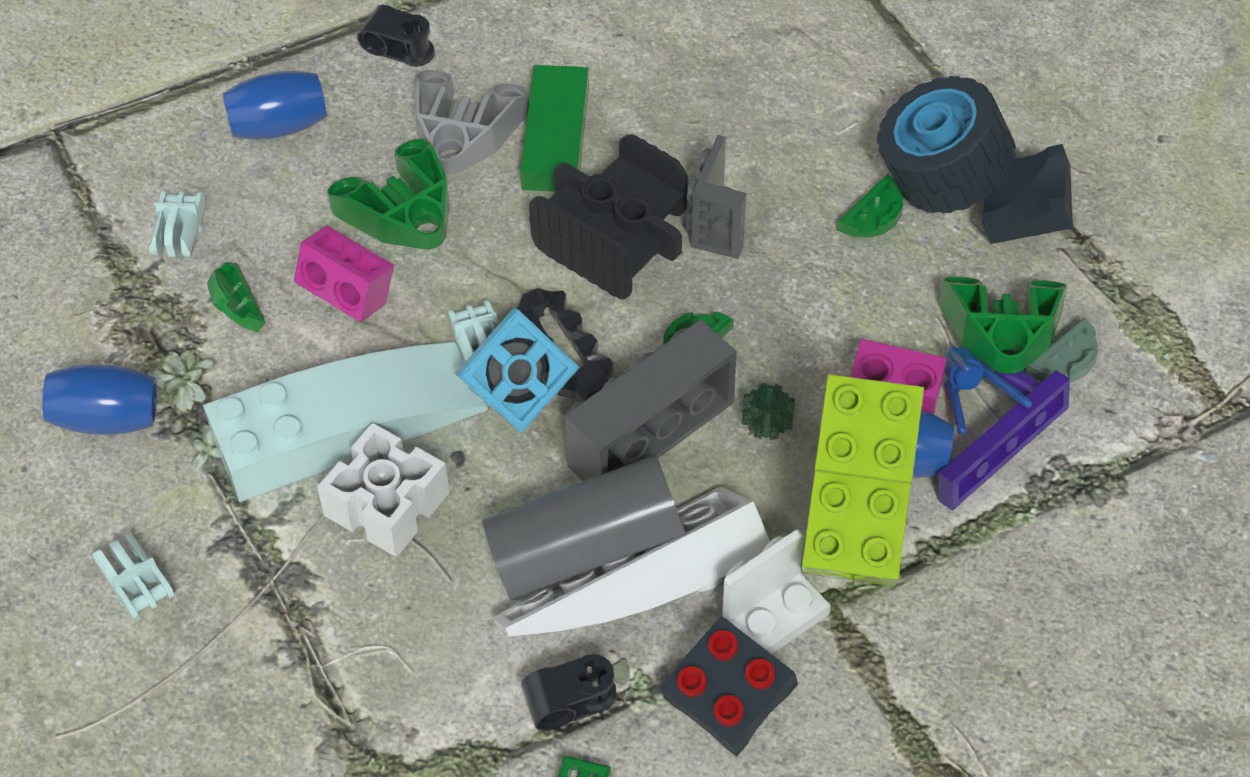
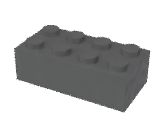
(652, 403)

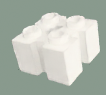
(384, 489)

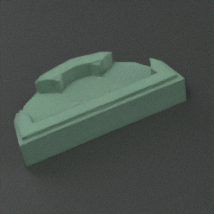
(1070, 354)

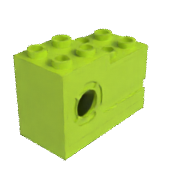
(862, 480)

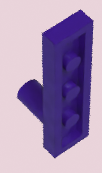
(1005, 437)

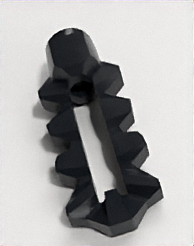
(598, 369)

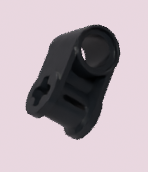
(395, 33)
(565, 691)

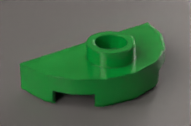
(233, 297)

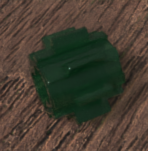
(768, 411)

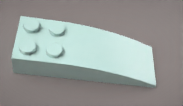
(317, 414)

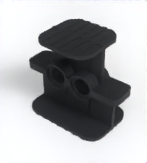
(614, 219)

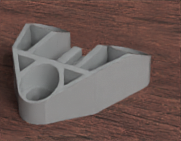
(495, 121)

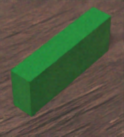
(554, 124)

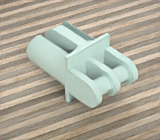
(177, 223)
(472, 326)
(139, 583)

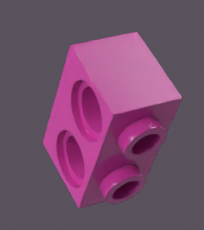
(343, 273)
(901, 366)

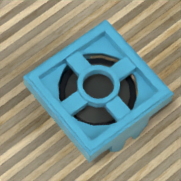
(513, 368)

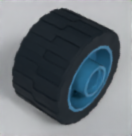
(946, 144)

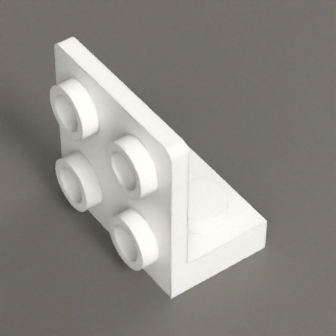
(771, 596)

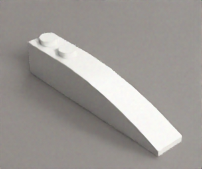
(719, 534)

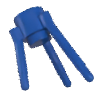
(965, 373)

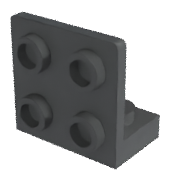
(716, 210)

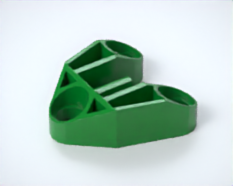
(397, 208)
(1005, 329)

